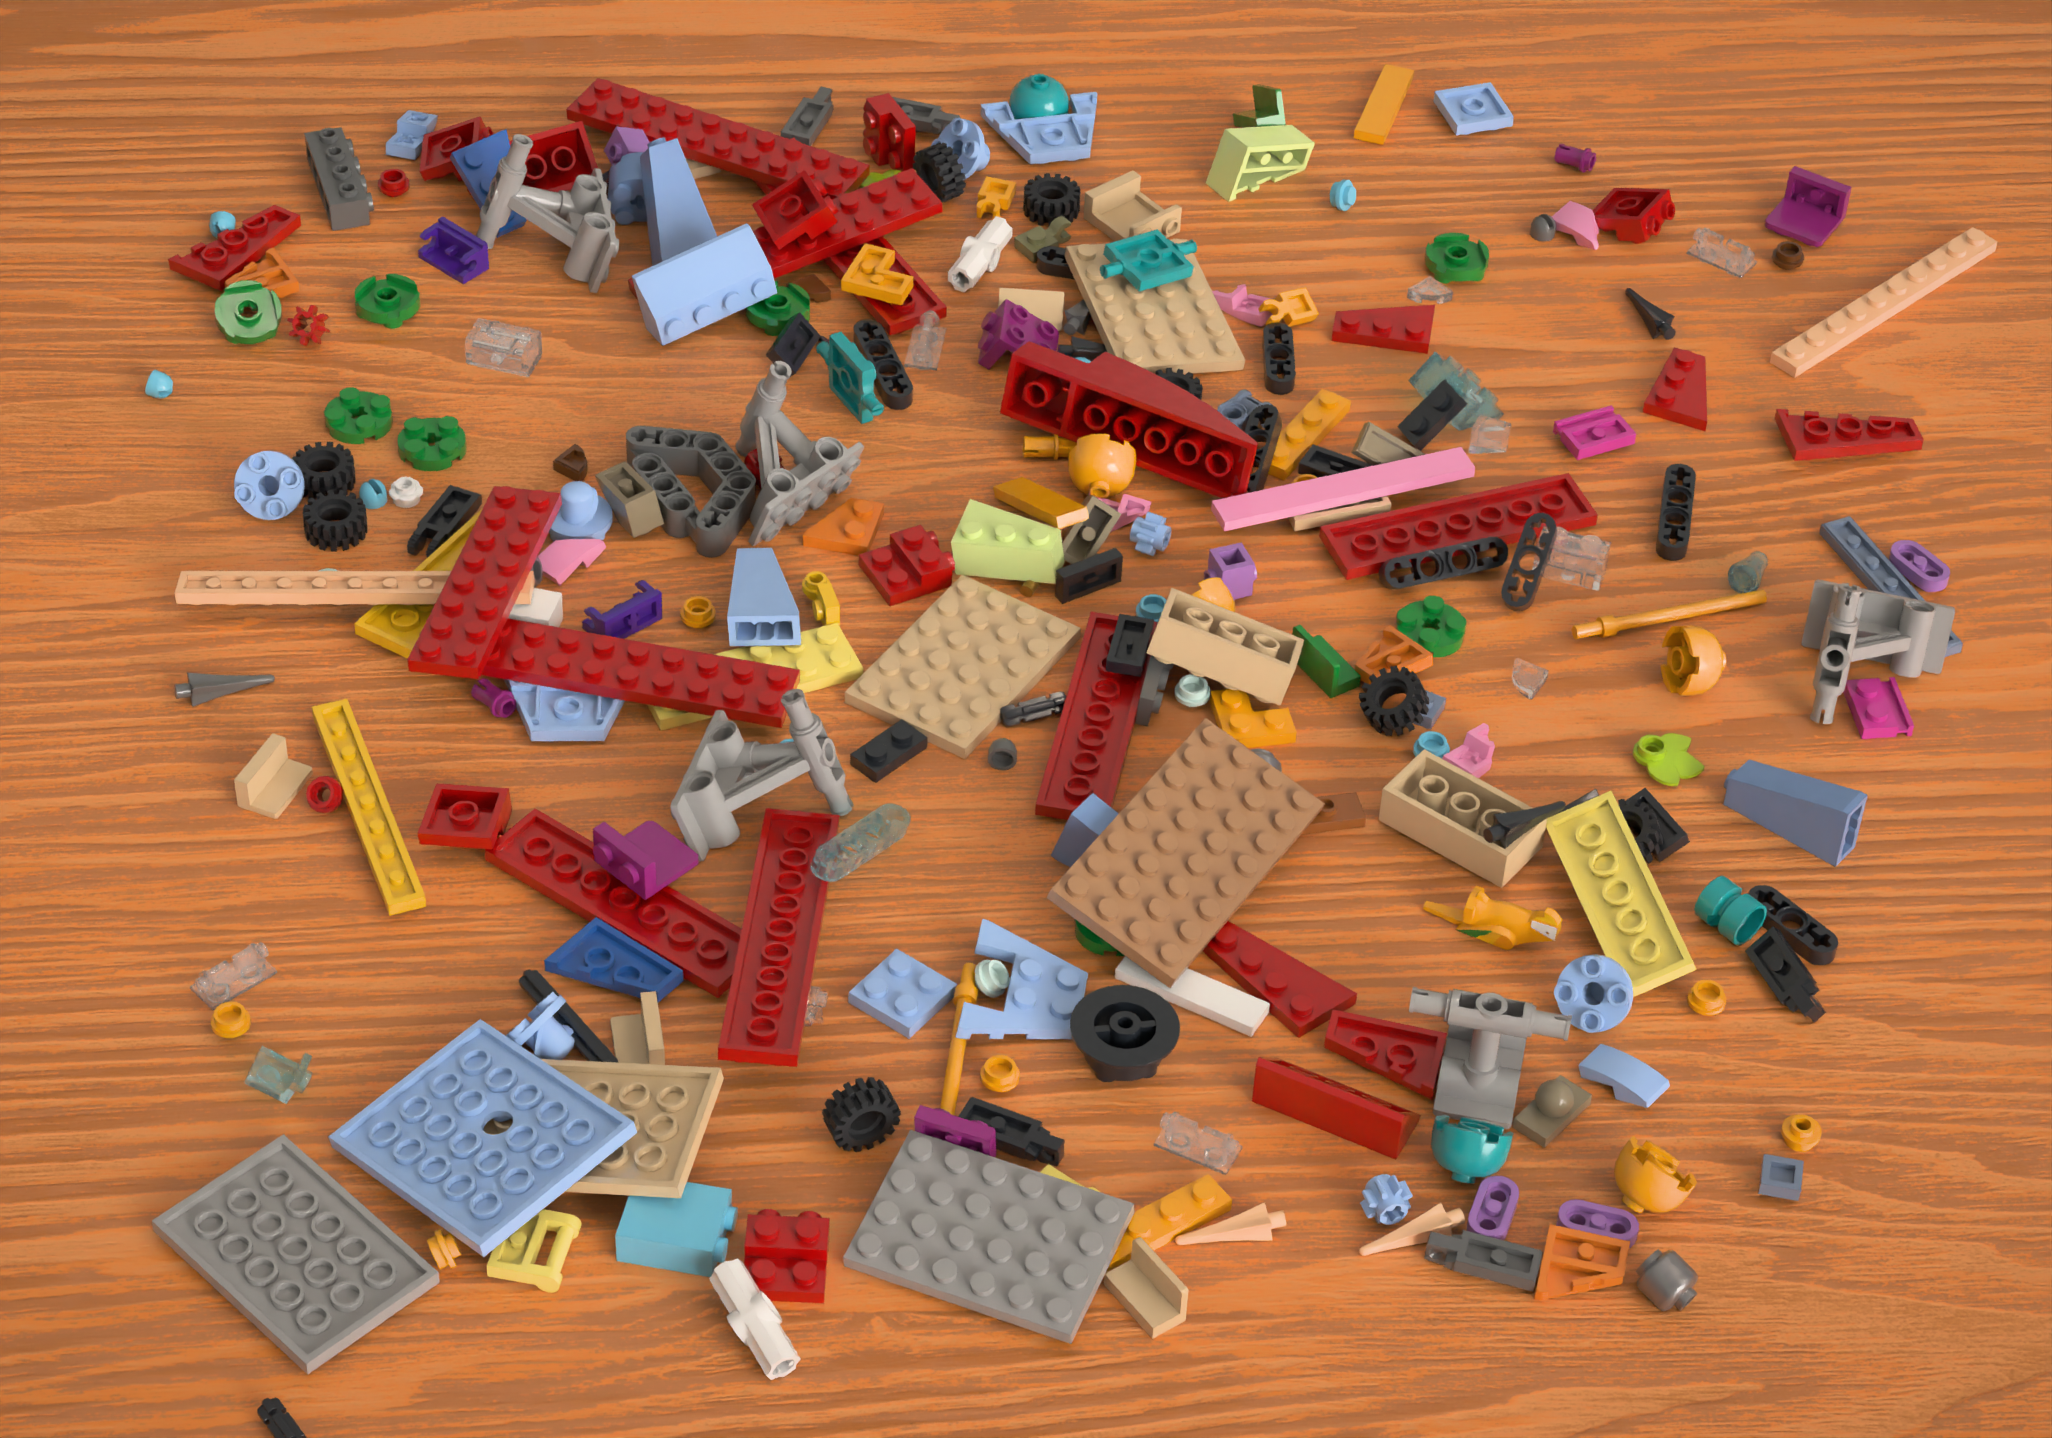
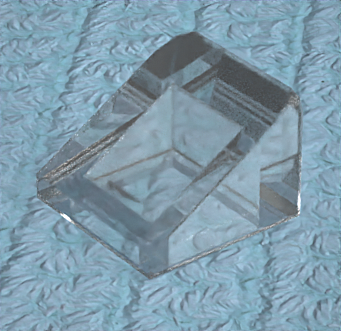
(1489, 435)

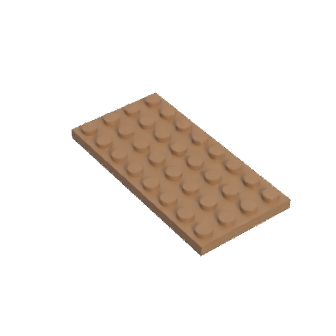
(1186, 852)

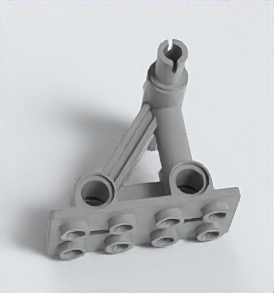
(574, 217)
(820, 467)
(1873, 626)
(735, 772)
(1484, 1050)

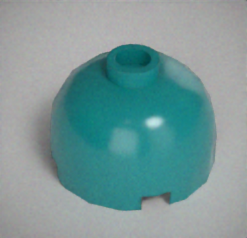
(1038, 97)
(1470, 1147)

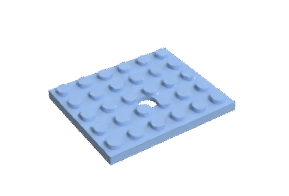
(479, 1186)

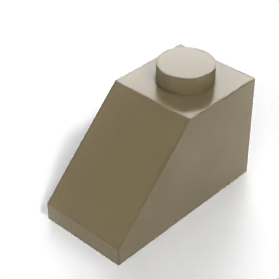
(631, 499)
(1087, 537)

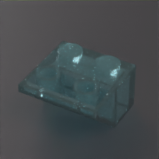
(1464, 382)

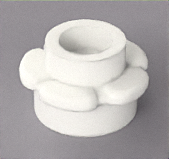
(406, 492)

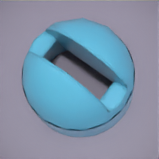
(224, 220)
(159, 385)
(373, 494)

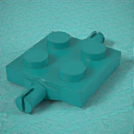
(1148, 260)
(851, 377)

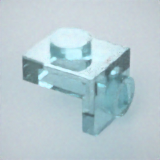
(278, 1075)

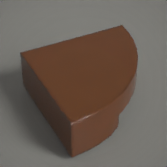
(814, 287)
(572, 463)

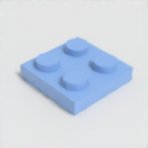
(1473, 108)
(902, 993)

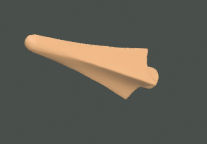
(1249, 1225)
(1417, 1230)

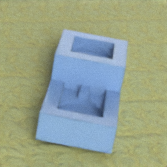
(409, 135)
(1631, 1078)

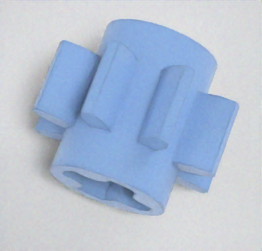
(1150, 533)
(1386, 1199)

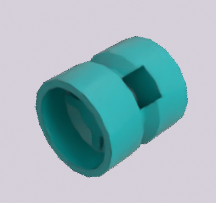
(1734, 914)

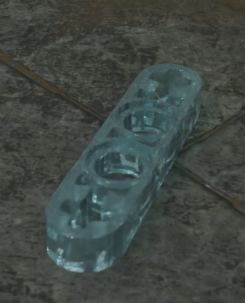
(856, 838)

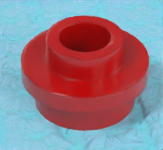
(393, 183)
(316, 789)

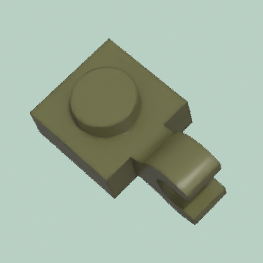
(1033, 240)

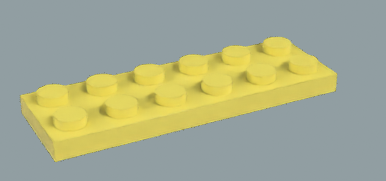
(822, 658)
(1619, 893)

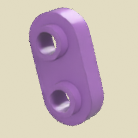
(1919, 565)
(1488, 1214)
(1598, 1220)

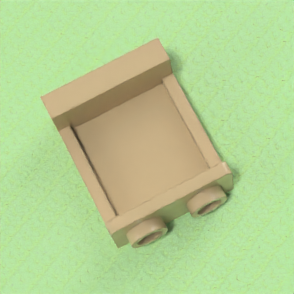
(1124, 211)

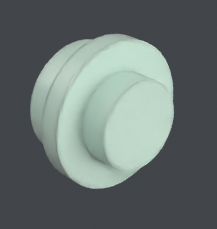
(1192, 691)
(991, 977)

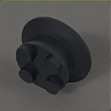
(1124, 1031)

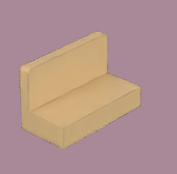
(1040, 303)
(270, 779)
(639, 1036)
(1149, 1290)

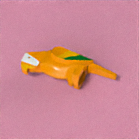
(1499, 921)

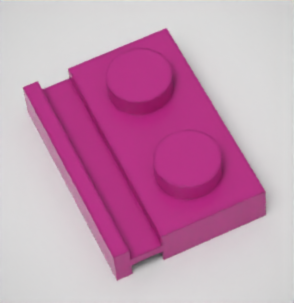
(1594, 432)
(1878, 708)

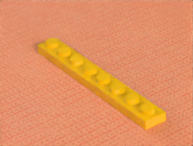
(369, 807)

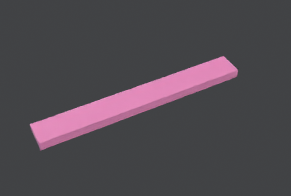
(1342, 488)

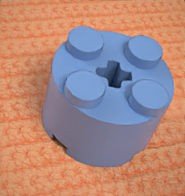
(627, 190)

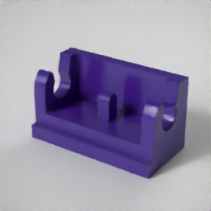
(454, 251)
(627, 617)

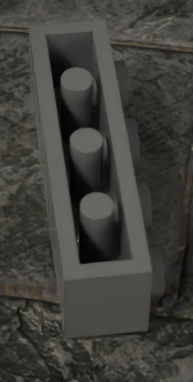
(338, 178)

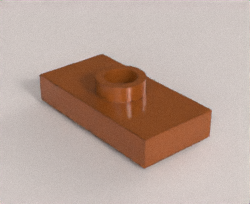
(1338, 813)

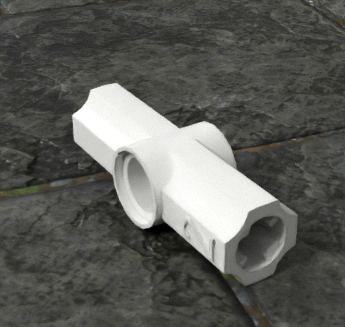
(980, 254)
(754, 1319)

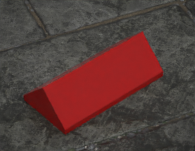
(558, 158)
(1332, 1106)

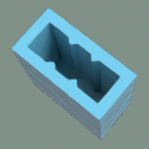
(677, 1232)

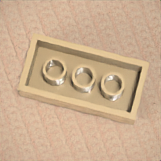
(1225, 647)
(1450, 812)

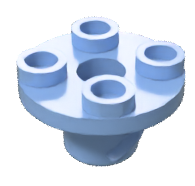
(968, 143)
(269, 485)
(581, 514)
(1594, 993)
(544, 1032)

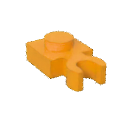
(994, 196)
(1292, 306)

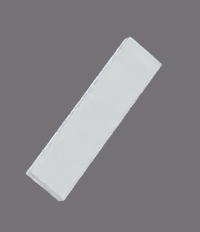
(1201, 996)

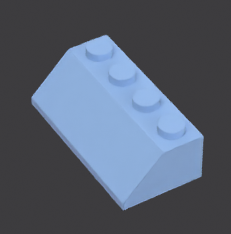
(703, 284)

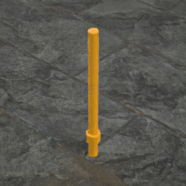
(1609, 625)
(963, 993)

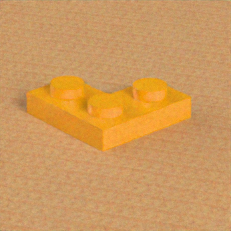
(871, 276)
(1252, 729)

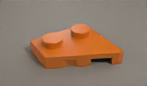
(270, 272)
(847, 528)
(1393, 650)
(1579, 1262)

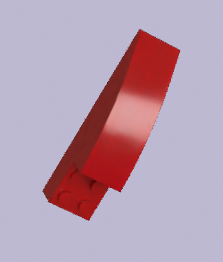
(1111, 396)

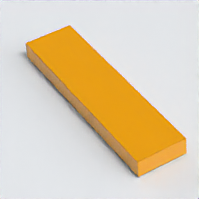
(1383, 104)
(1041, 502)

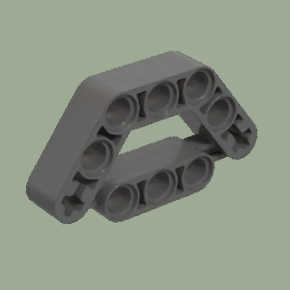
(666, 452)

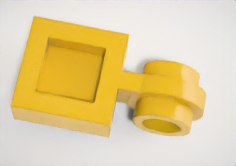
(825, 603)

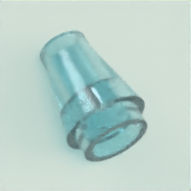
(1748, 572)

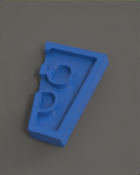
(478, 167)
(614, 962)

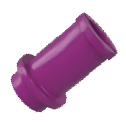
(1575, 157)
(500, 702)

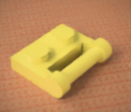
(517, 1254)

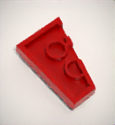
(1389, 328)
(1680, 391)
(1388, 1048)

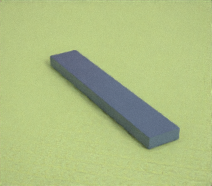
(1872, 565)

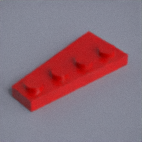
(236, 248)
(1825, 437)
(1295, 991)

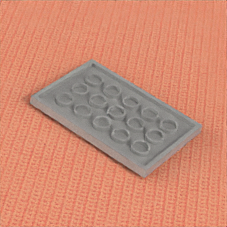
(989, 1236)
(295, 1253)

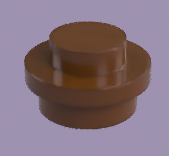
(1788, 255)

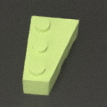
(1256, 156)
(1005, 546)

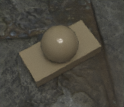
(1381, 447)
(1552, 1110)

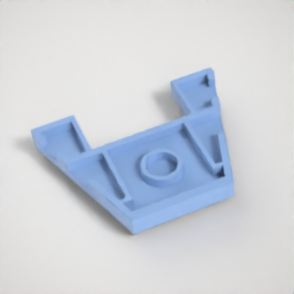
(1047, 137)
(563, 714)
(1038, 994)

